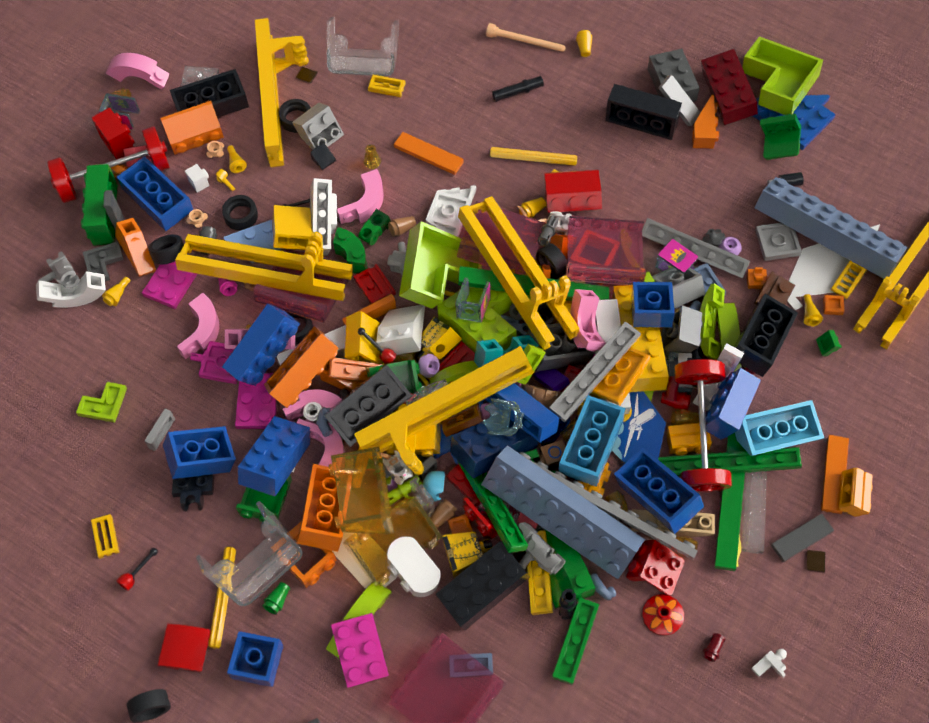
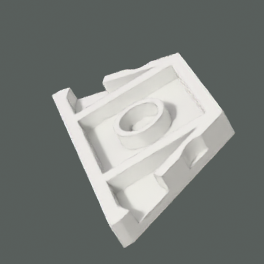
(446, 206)

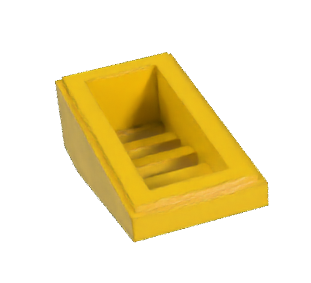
(856, 268)

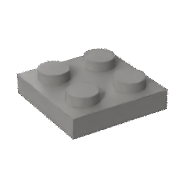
(778, 241)

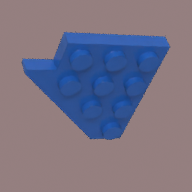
(810, 113)

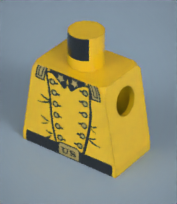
(438, 339)
(464, 550)

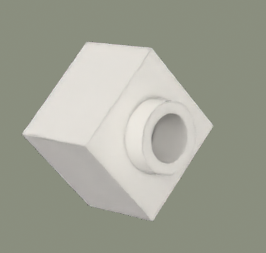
(197, 177)

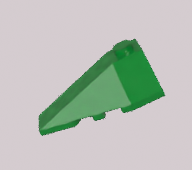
(572, 575)

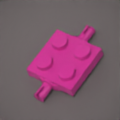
(212, 363)

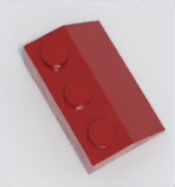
(573, 191)

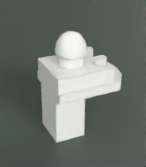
(771, 660)

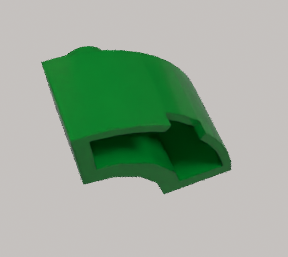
(351, 249)

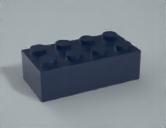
(478, 450)

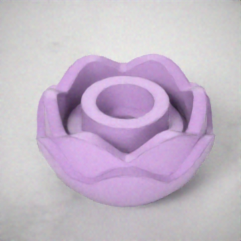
(733, 242)
(426, 370)

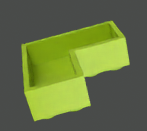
(786, 73)
(429, 263)
(492, 325)

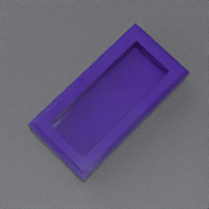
(552, 379)

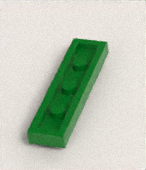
(575, 641)

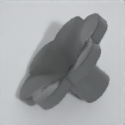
(714, 237)

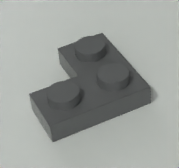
(98, 258)

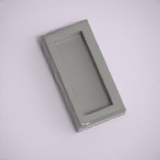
(159, 429)

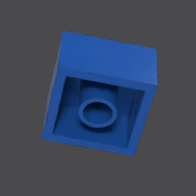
(652, 304)
(255, 659)

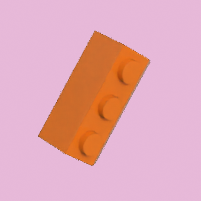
(192, 127)

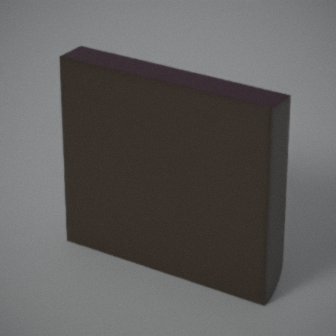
(306, 74)
(816, 561)

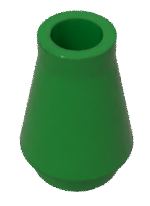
(275, 600)

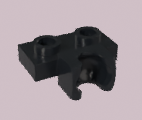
(192, 490)

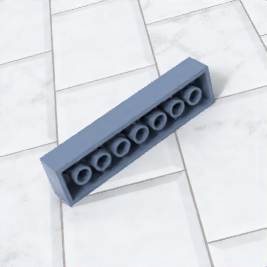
(830, 227)
(562, 512)

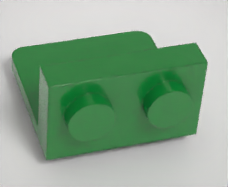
(781, 136)

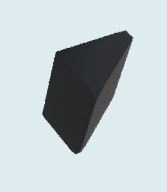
(322, 156)

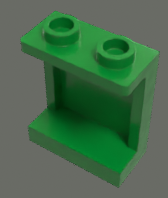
(405, 371)
(249, 509)

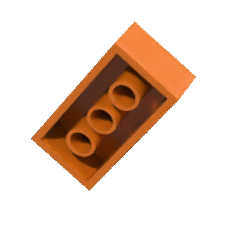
(301, 367)
(319, 512)

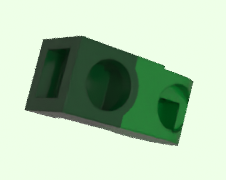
(374, 227)

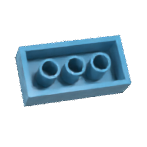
(592, 440)

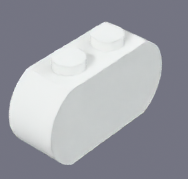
(413, 567)

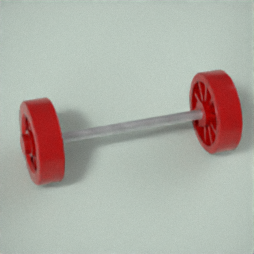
(63, 180)
(701, 373)

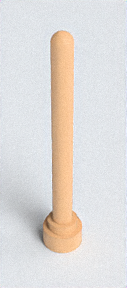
(493, 31)

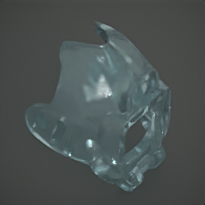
(500, 416)

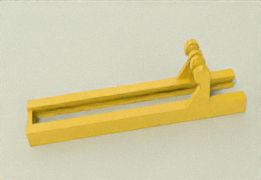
(268, 68)
(310, 263)
(885, 291)
(542, 292)
(403, 425)

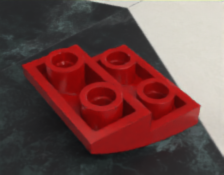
(184, 647)

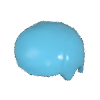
(434, 484)

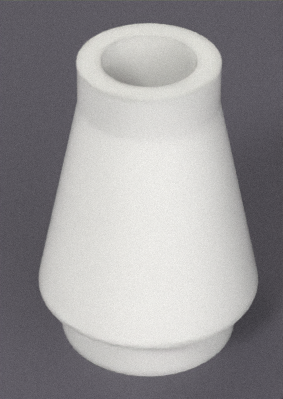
(311, 411)

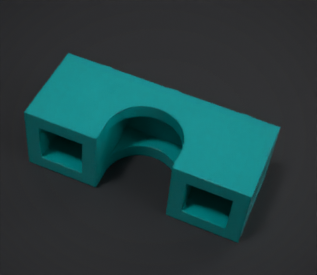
(490, 349)

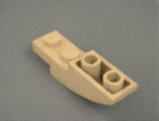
(700, 525)

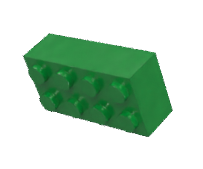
(96, 220)

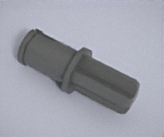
(548, 230)

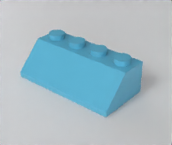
(779, 428)

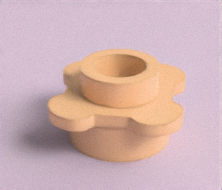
(217, 146)
(196, 213)

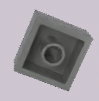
(684, 333)

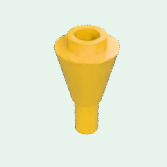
(236, 163)
(112, 296)
(811, 314)

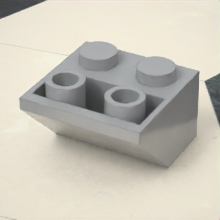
(318, 126)

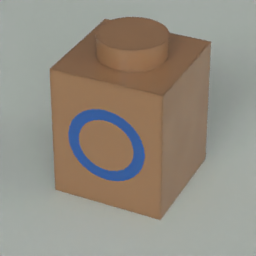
(552, 454)

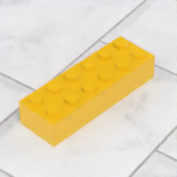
(655, 373)

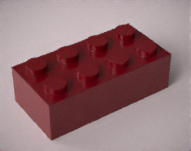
(729, 86)

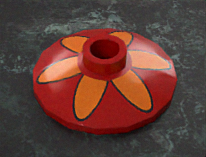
(662, 624)

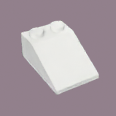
(402, 330)

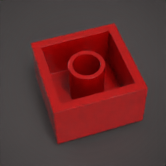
(113, 132)

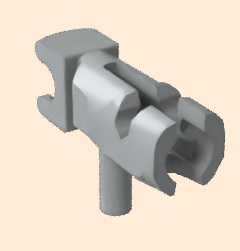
(62, 272)
(539, 551)

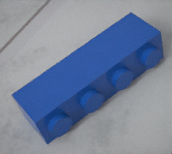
(537, 419)

